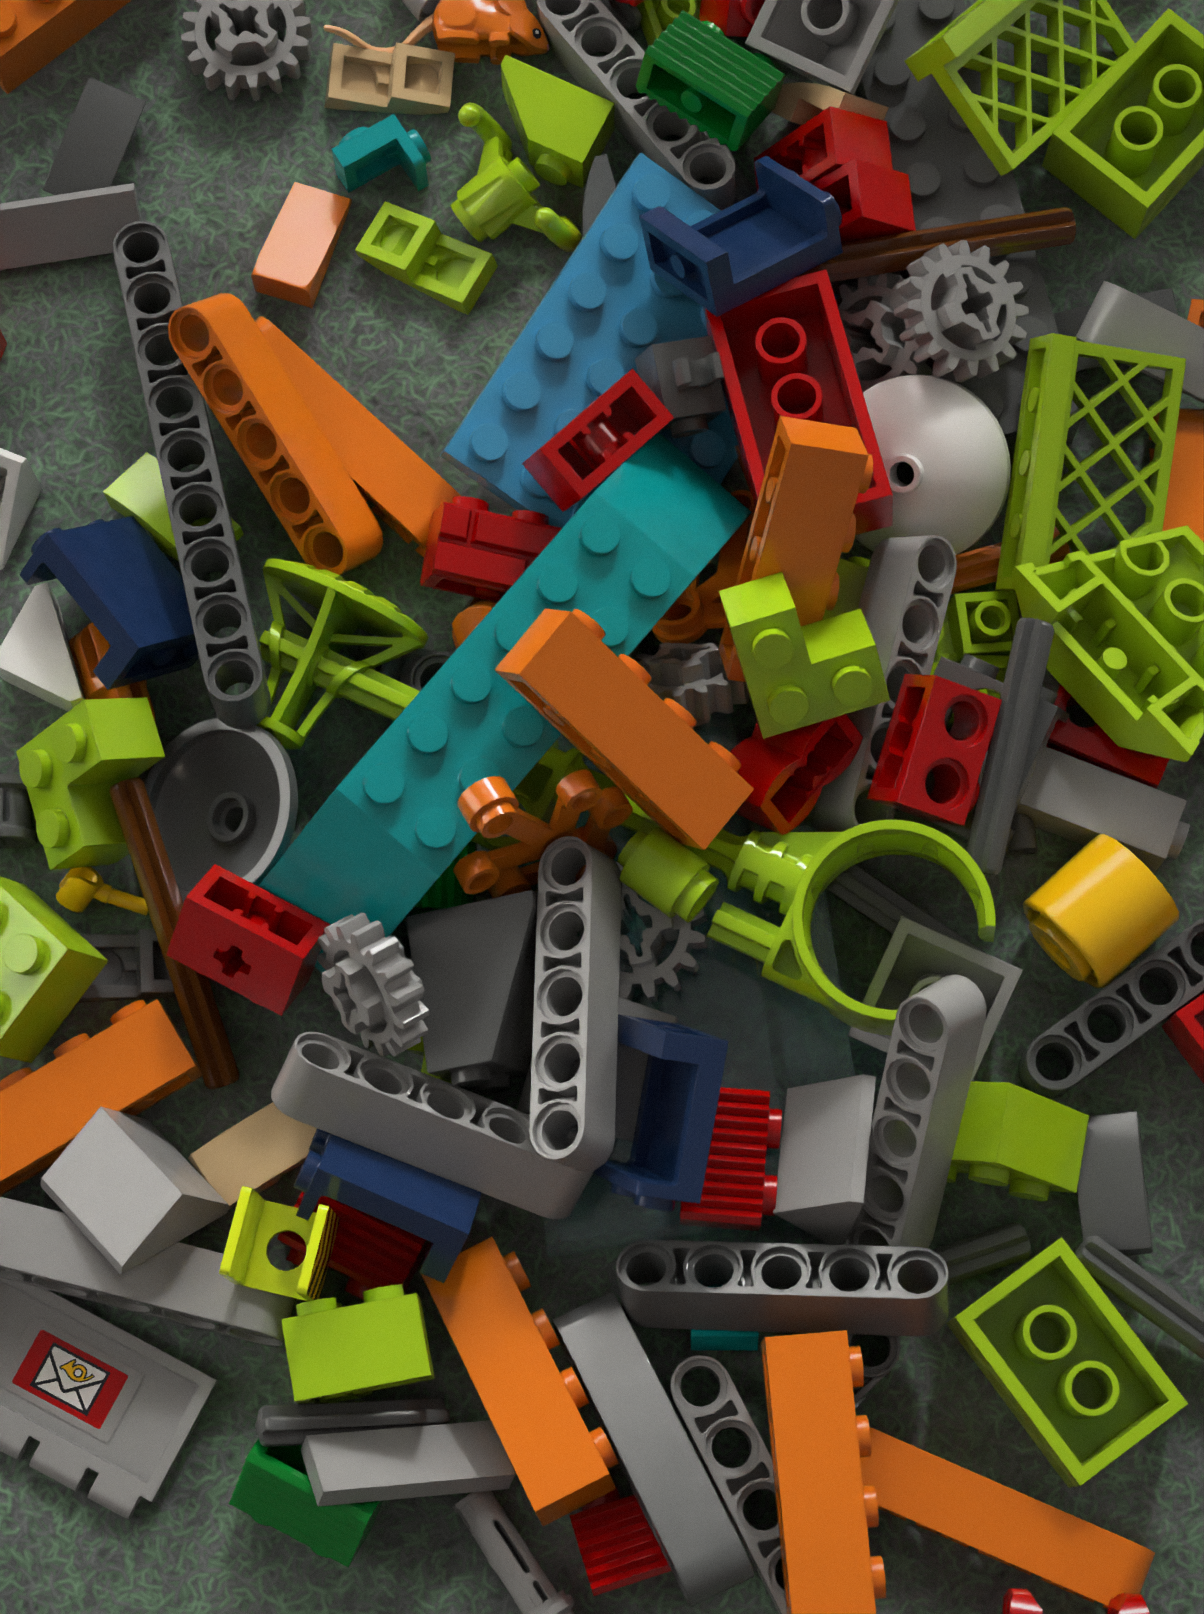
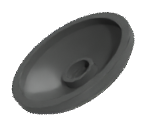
(211, 784)

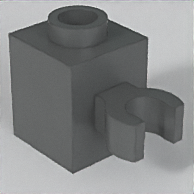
(686, 381)

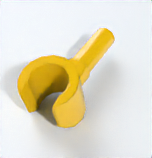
(86, 883)

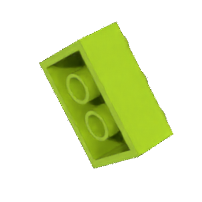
(1138, 128)
(1066, 1364)

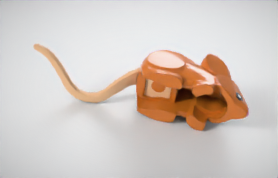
(473, 30)

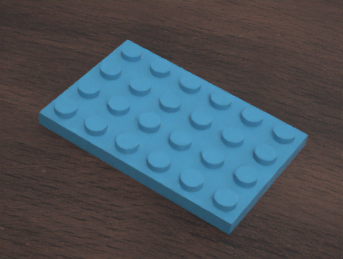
(582, 342)

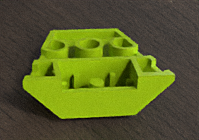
(1128, 637)

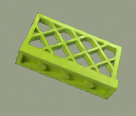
(978, 31)
(1043, 448)

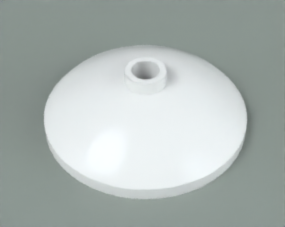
(955, 458)

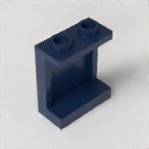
(747, 245)
(125, 592)
(673, 1113)
(390, 1192)

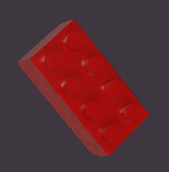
(794, 361)

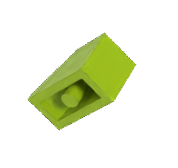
(556, 122)

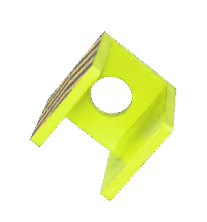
(252, 1229)

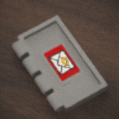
(92, 1398)

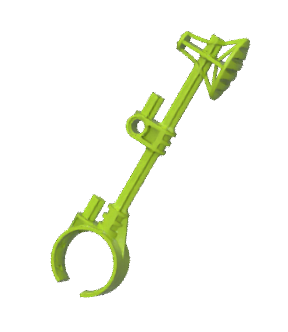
(774, 866)

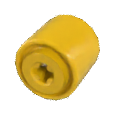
(1099, 912)

